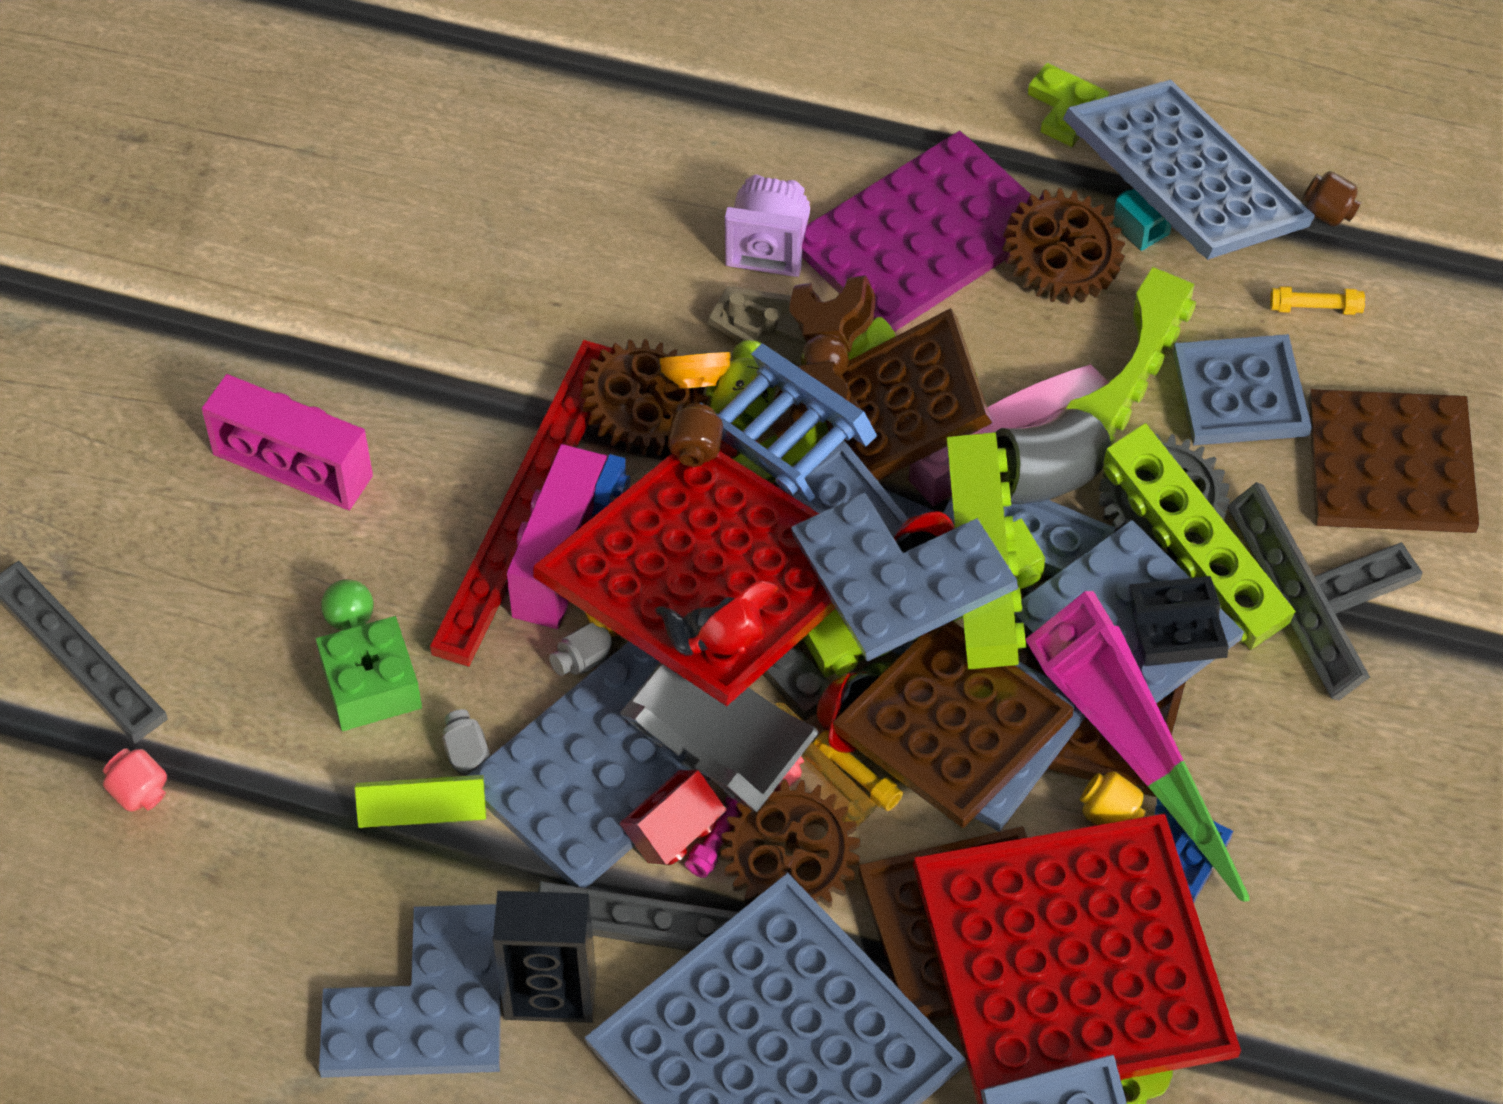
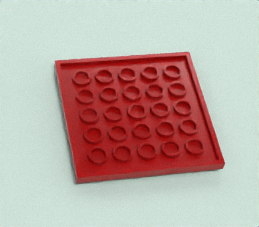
(686, 545)
(1075, 954)

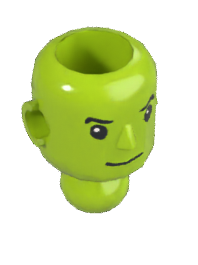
(739, 375)

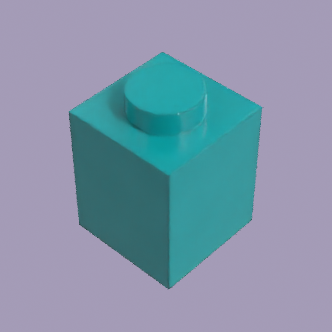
(1139, 220)

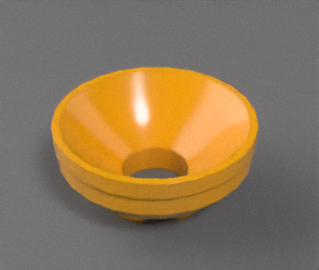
(696, 369)

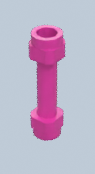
(704, 857)

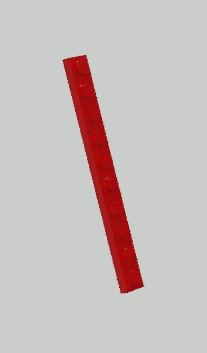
(487, 575)

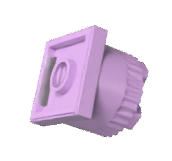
(767, 226)

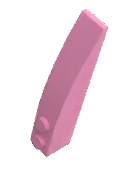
(1020, 409)

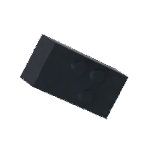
(545, 956)

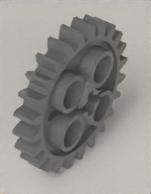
(1197, 469)

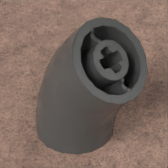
(1053, 455)

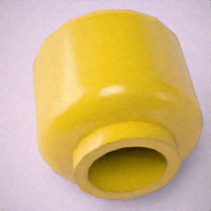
(1111, 799)

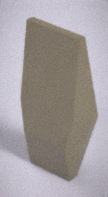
(760, 318)

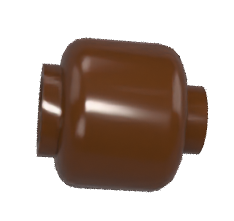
(1332, 198)
(695, 435)

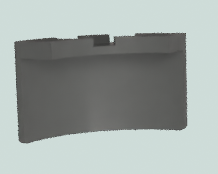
(737, 746)

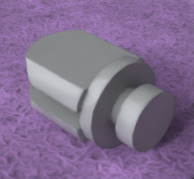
(581, 650)
(464, 742)

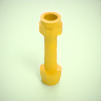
(1350, 302)
(883, 792)

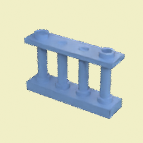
(796, 388)

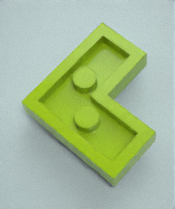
(1062, 91)

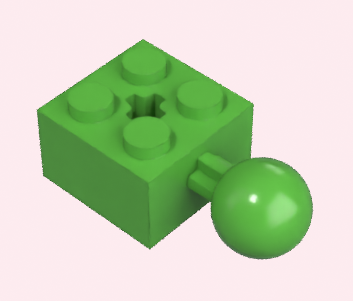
(364, 662)

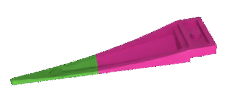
(1100, 676)

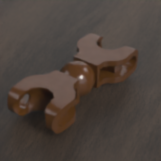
(829, 337)

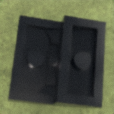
(1178, 621)

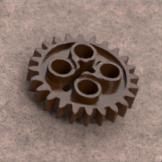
(1063, 246)
(640, 396)
(797, 811)

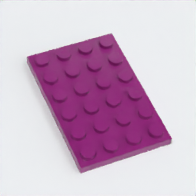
(919, 230)

